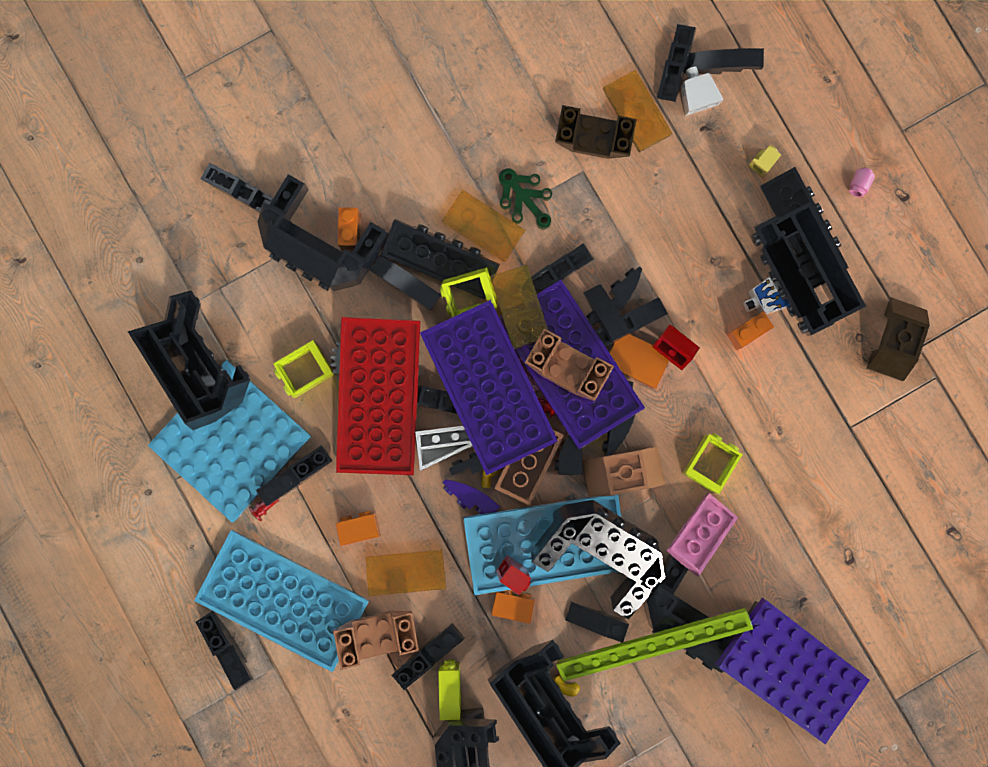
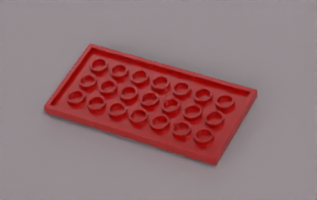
(377, 396)

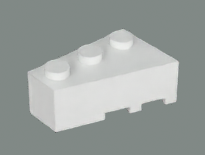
(440, 444)

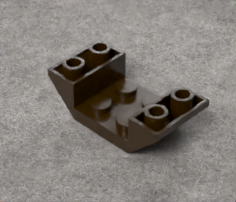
(594, 134)
(901, 340)

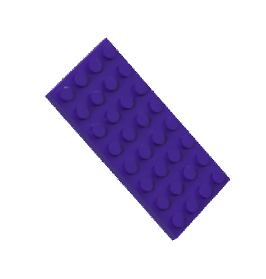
(488, 387)
(581, 417)
(793, 671)

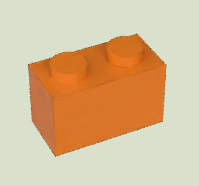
(348, 227)
(750, 330)
(358, 528)
(513, 606)

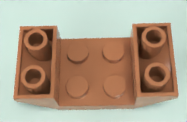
(568, 366)
(623, 472)
(375, 637)

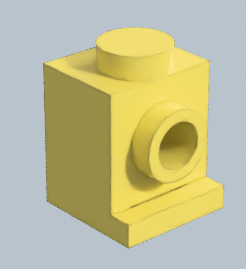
(764, 160)

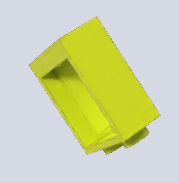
(487, 286)
(281, 373)
(704, 481)
(449, 690)

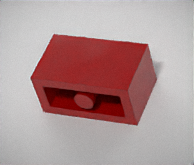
(676, 347)
(513, 575)

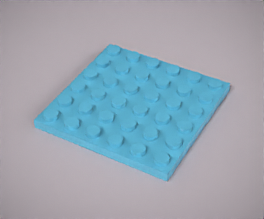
(234, 453)

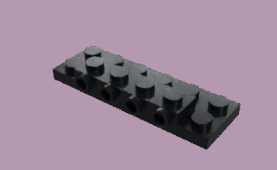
(789, 193)
(436, 255)

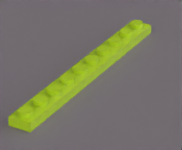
(655, 644)

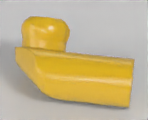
(486, 479)
(566, 689)

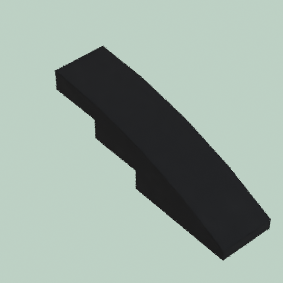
(726, 60)
(676, 63)
(235, 187)
(562, 268)
(405, 282)
(435, 399)

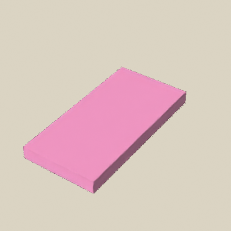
(702, 534)

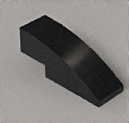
(606, 313)

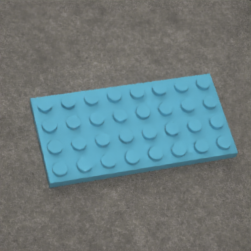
(514, 534)
(279, 599)

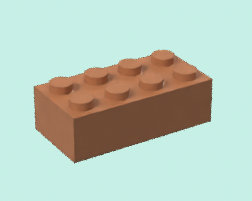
(525, 475)

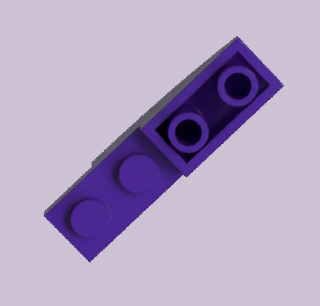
(469, 496)

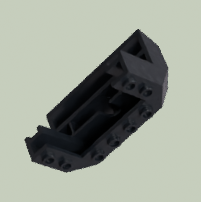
(803, 272)
(187, 367)
(545, 714)
(465, 740)

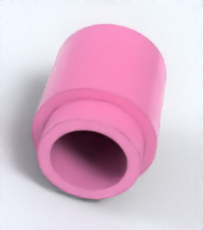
(861, 182)

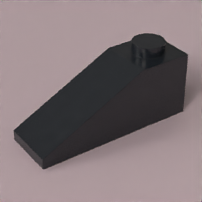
(568, 459)
(597, 622)

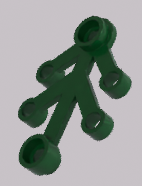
(523, 196)

